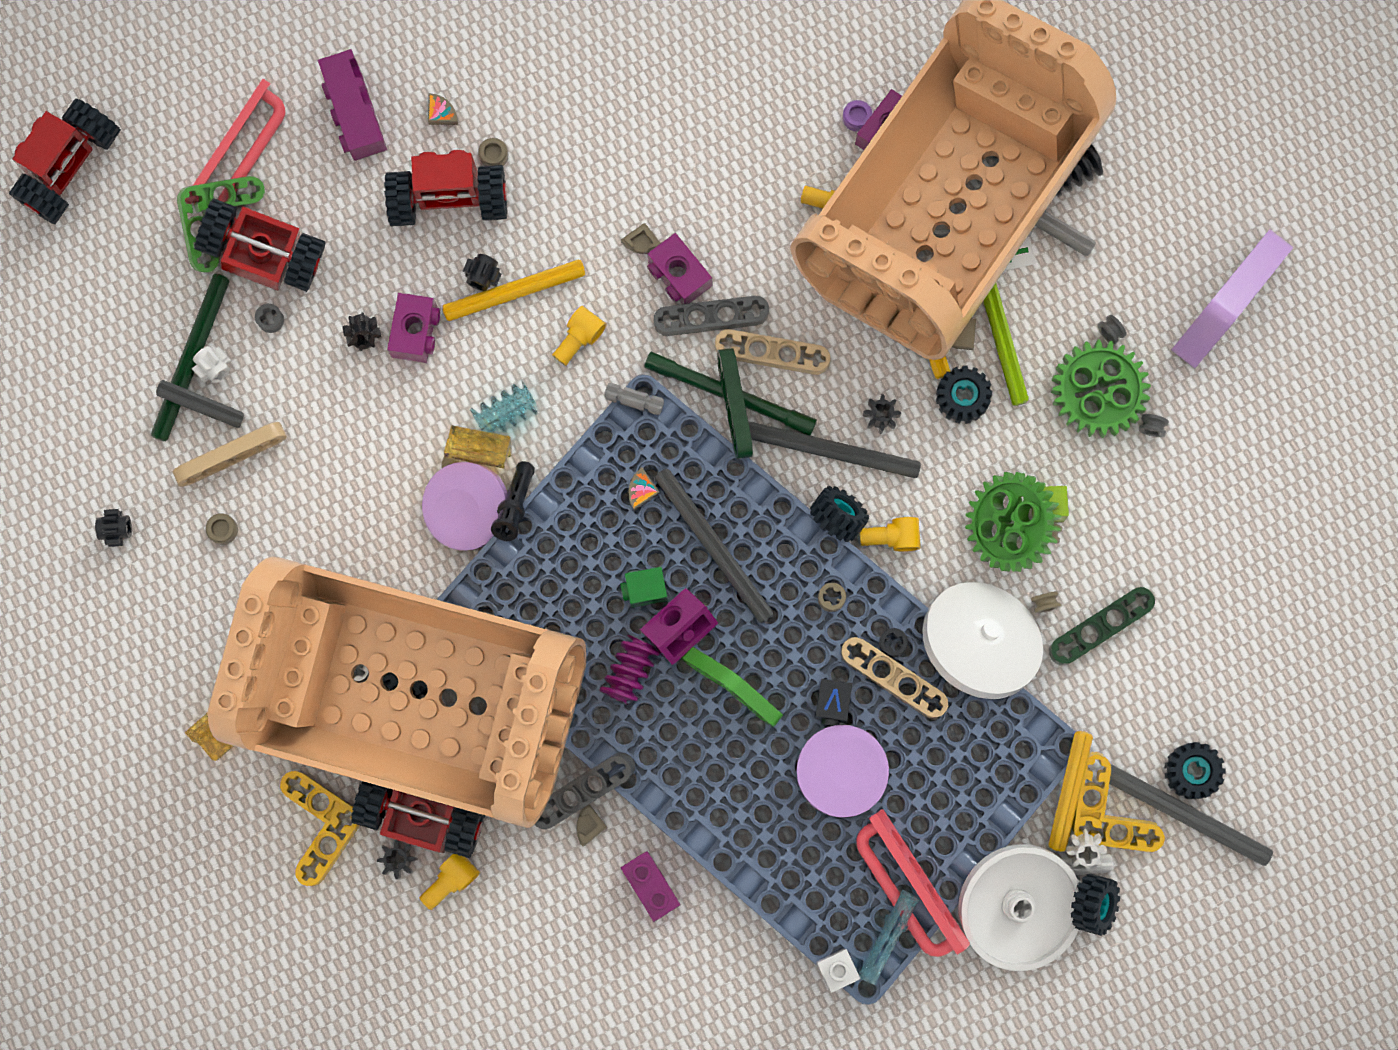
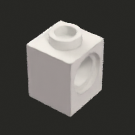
(838, 970)

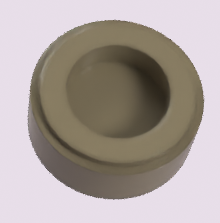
(493, 152)
(221, 529)

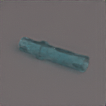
(906, 902)

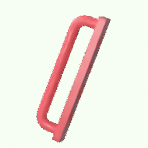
(257, 148)
(884, 827)

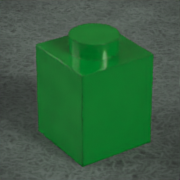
(644, 587)

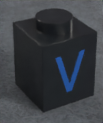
(833, 702)

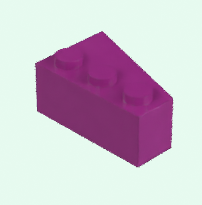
(352, 105)

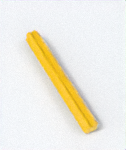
(513, 290)

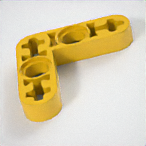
(1096, 813)
(329, 816)

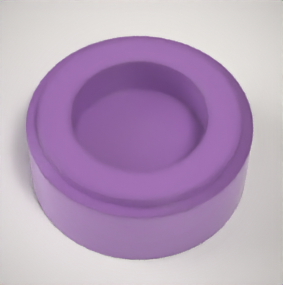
(856, 114)

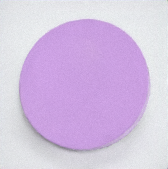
(463, 504)
(842, 771)

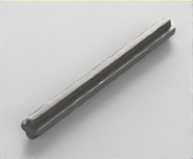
(834, 450)
(714, 545)
(1190, 816)

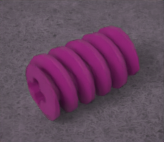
(629, 670)

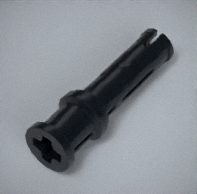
(511, 509)

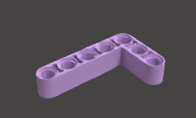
(1232, 299)

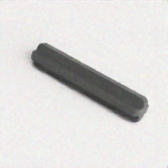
(200, 403)

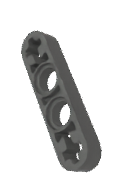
(710, 310)
(584, 792)

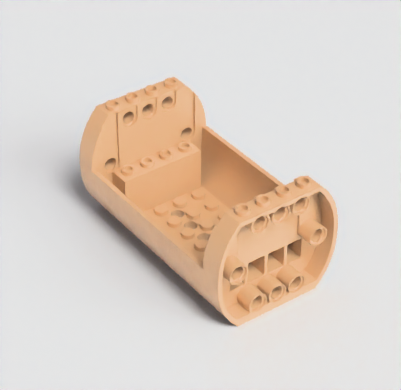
(988, 89)
(294, 693)

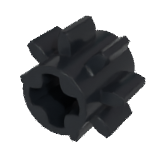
(482, 272)
(361, 331)
(880, 406)
(113, 527)
(403, 866)

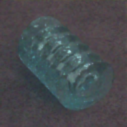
(505, 410)

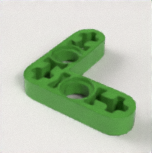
(205, 195)
(733, 684)

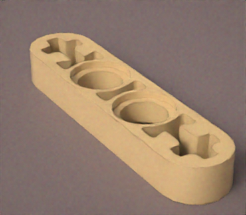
(773, 346)
(229, 454)
(896, 674)

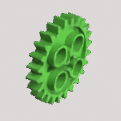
(1109, 413)
(991, 511)

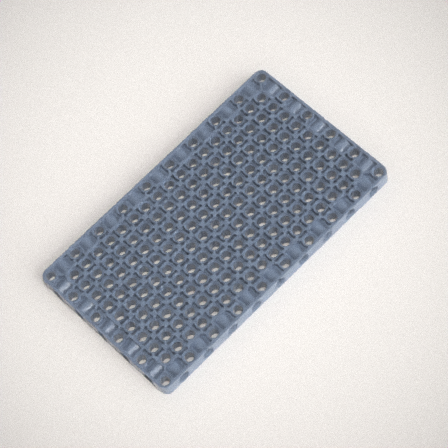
(846, 567)

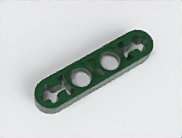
(734, 403)
(1100, 624)

